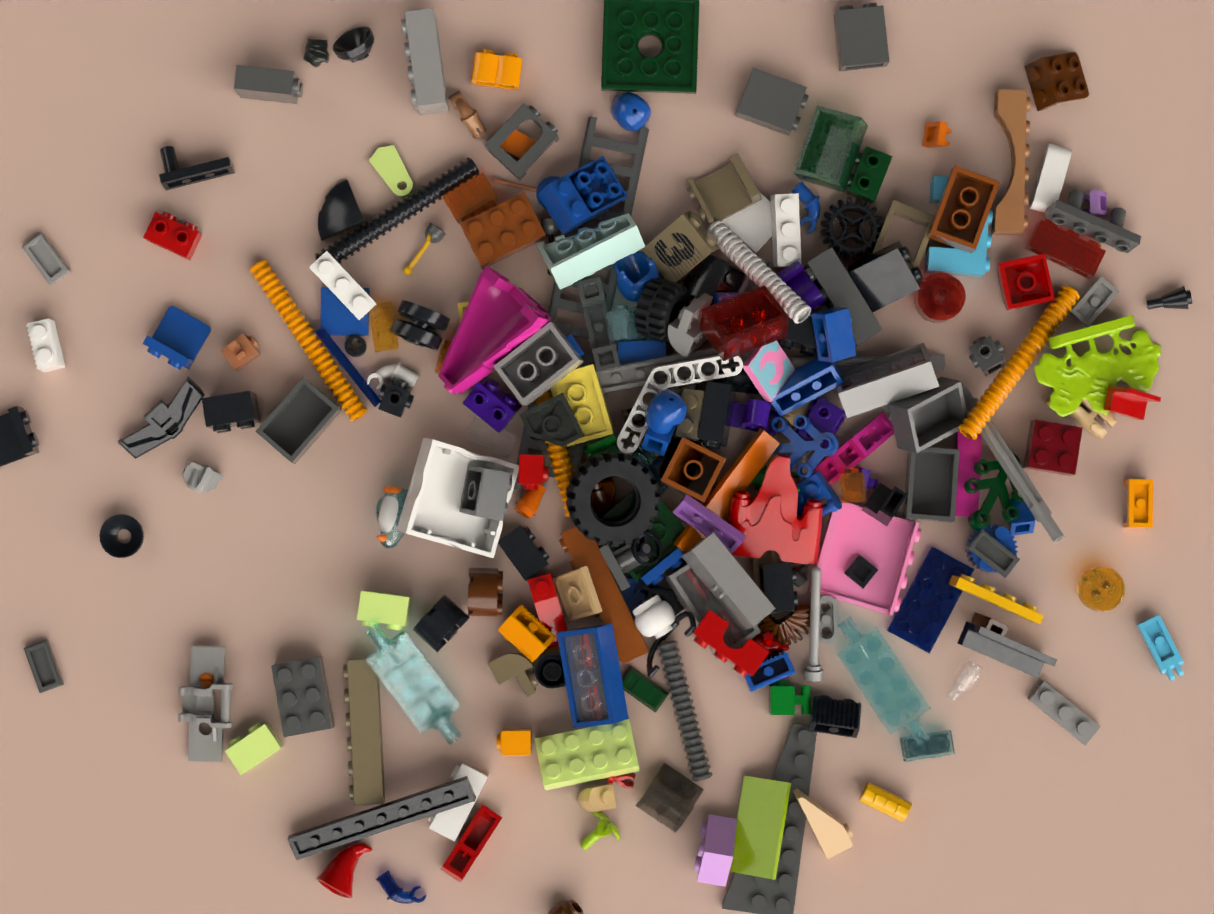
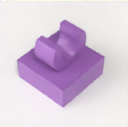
(1098, 203)

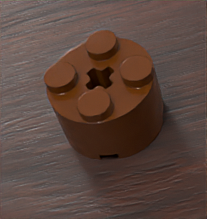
(483, 592)

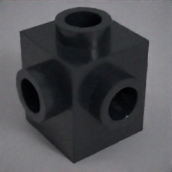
(390, 403)

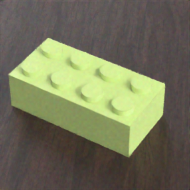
(586, 754)

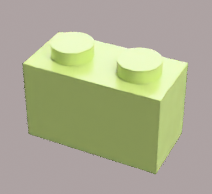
(253, 748)

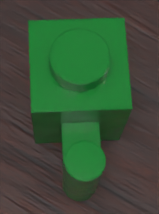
(601, 444)
(783, 699)

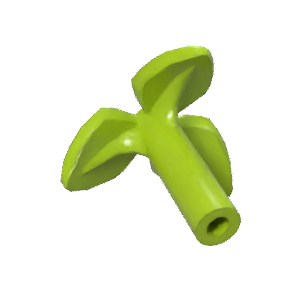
(603, 828)

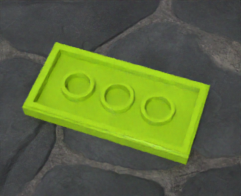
(760, 827)

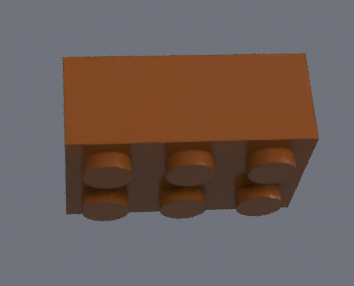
(963, 209)
(503, 230)

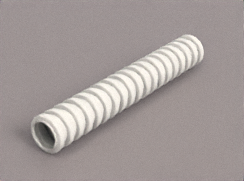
(759, 272)

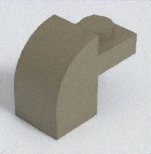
(513, 665)

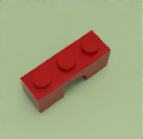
(745, 658)

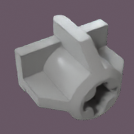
(200, 477)

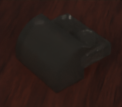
(670, 797)

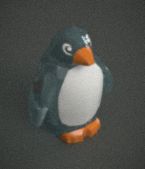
(388, 515)

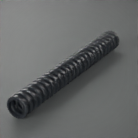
(402, 211)

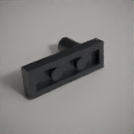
(178, 177)

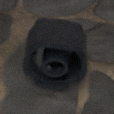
(441, 623)

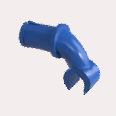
(812, 205)

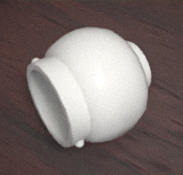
(654, 617)

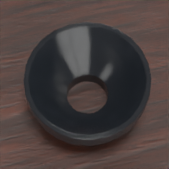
(354, 44)
(109, 536)

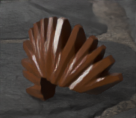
(789, 625)

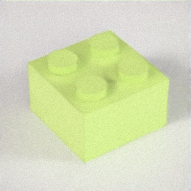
(384, 608)

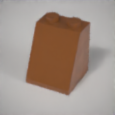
(693, 470)

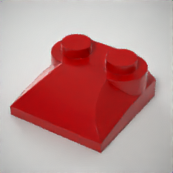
(1025, 282)

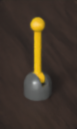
(433, 235)

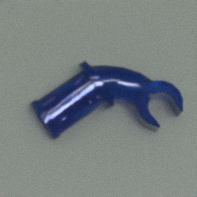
(395, 893)

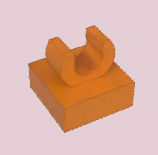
(935, 134)

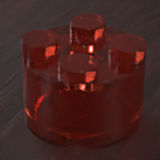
(946, 286)

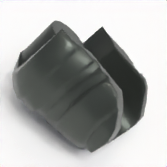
(316, 52)

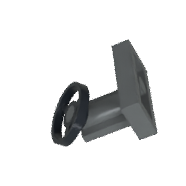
(629, 557)

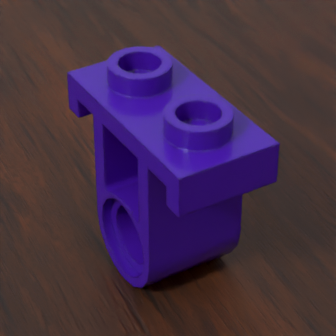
(802, 285)
(753, 416)

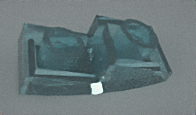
(937, 746)

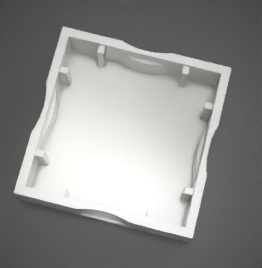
(436, 496)

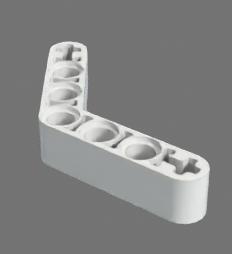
(673, 379)

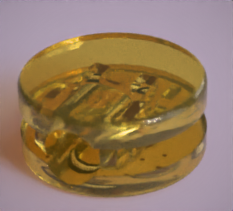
(1101, 589)

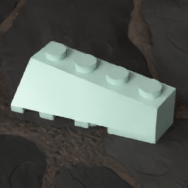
(590, 249)

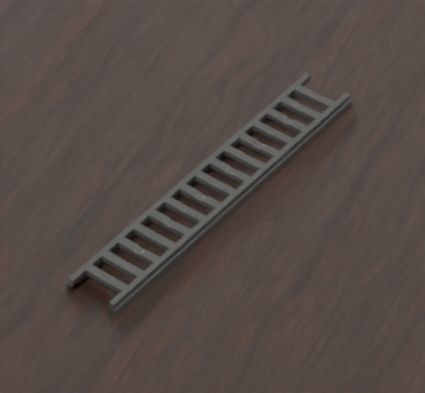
(610, 288)

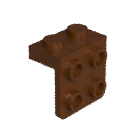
(1056, 80)

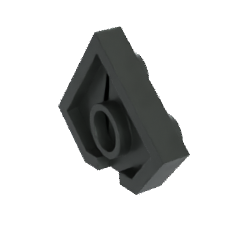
(553, 421)

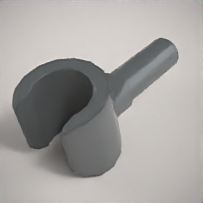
(800, 578)

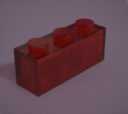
(1066, 248)

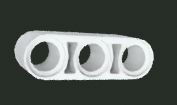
(1050, 177)

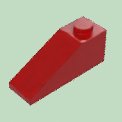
(547, 605)

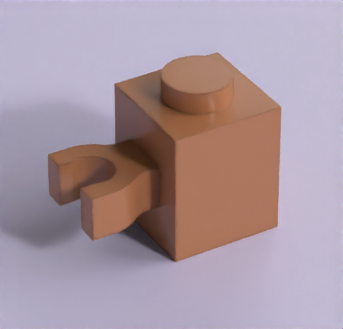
(241, 351)

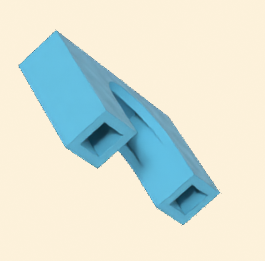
(954, 260)

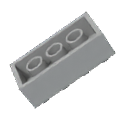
(426, 61)

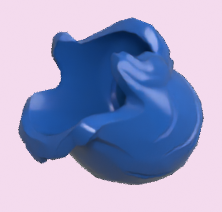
(634, 274)

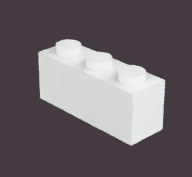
(785, 229)
(343, 285)
(451, 821)

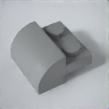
(685, 330)

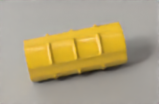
(885, 801)

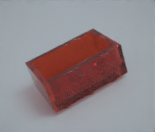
(744, 323)

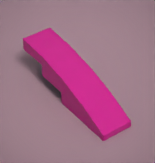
(856, 448)
(969, 454)

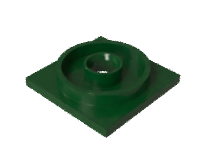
(672, 23)

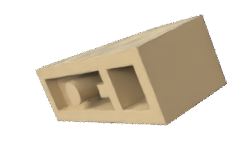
(827, 827)

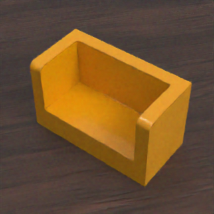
(1139, 503)

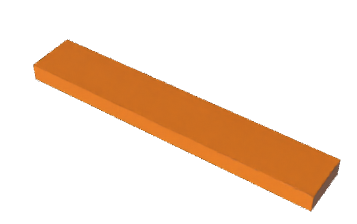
(736, 478)

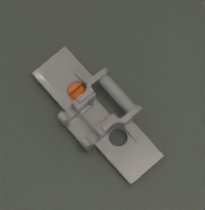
(206, 675)

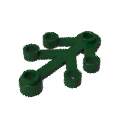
(997, 488)

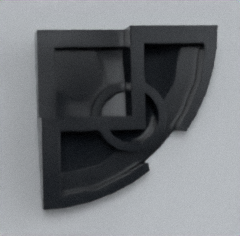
(338, 211)

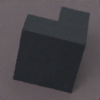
(884, 503)

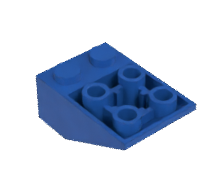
(582, 195)

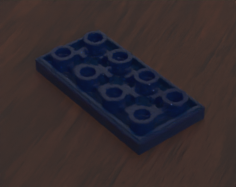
(929, 600)

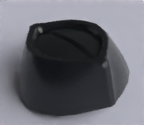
(550, 670)

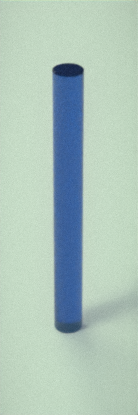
(348, 366)

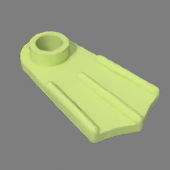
(391, 169)

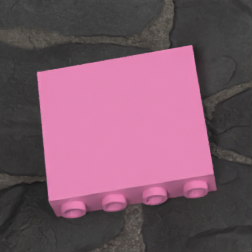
(887, 548)

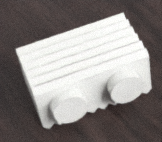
(45, 345)

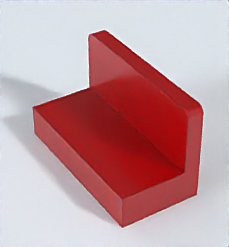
(1128, 402)

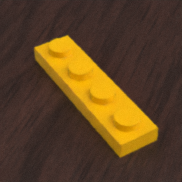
(988, 594)

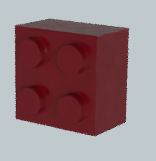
(1052, 447)

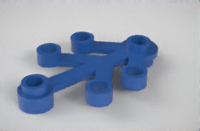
(801, 446)

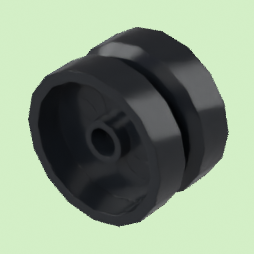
(418, 328)

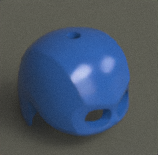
(622, 111)
(665, 411)

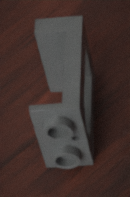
(548, 136)

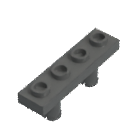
(1081, 222)

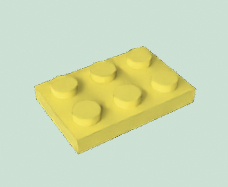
(586, 401)

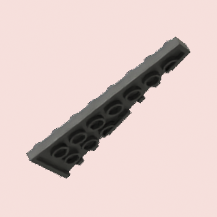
(778, 896)

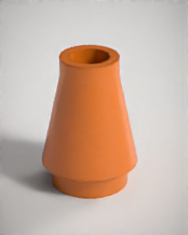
(529, 502)

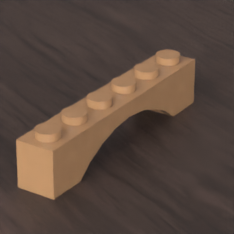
(1010, 113)

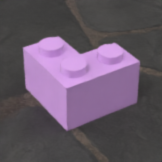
(716, 850)

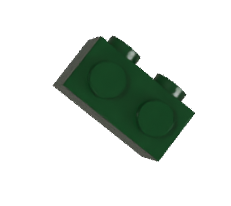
(869, 174)

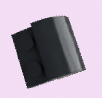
(713, 276)

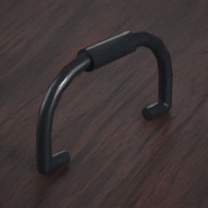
(652, 670)

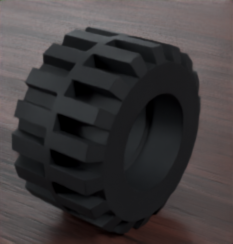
(658, 307)

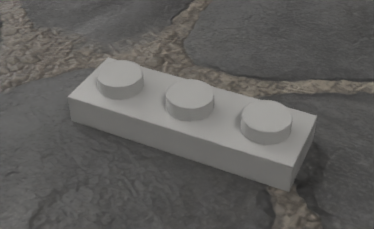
(1064, 713)

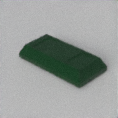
(643, 689)

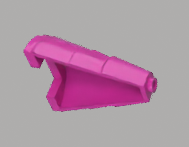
(490, 329)

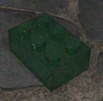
(830, 148)

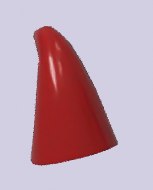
(339, 872)

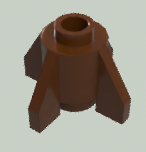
(603, 496)

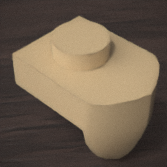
(597, 798)

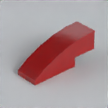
(471, 843)

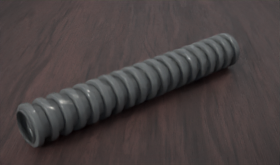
(684, 711)

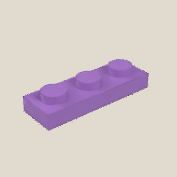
(708, 522)

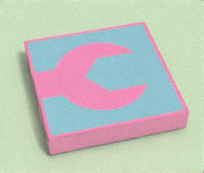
(768, 369)

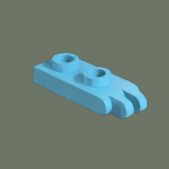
(1161, 646)

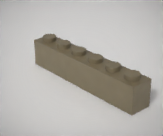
(366, 733)

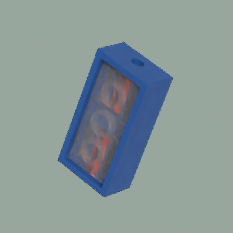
(592, 676)

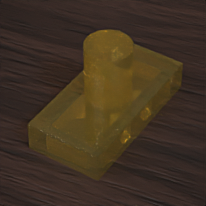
(382, 318)

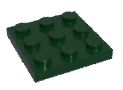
(665, 528)

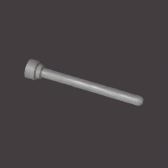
(813, 670)

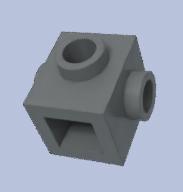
(990, 362)

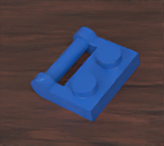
(816, 488)

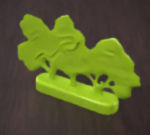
(1095, 371)

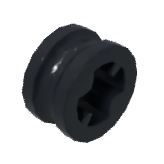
(349, 341)

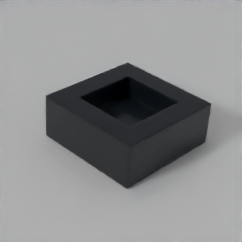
(861, 571)

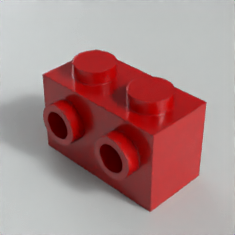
(173, 235)
(532, 471)

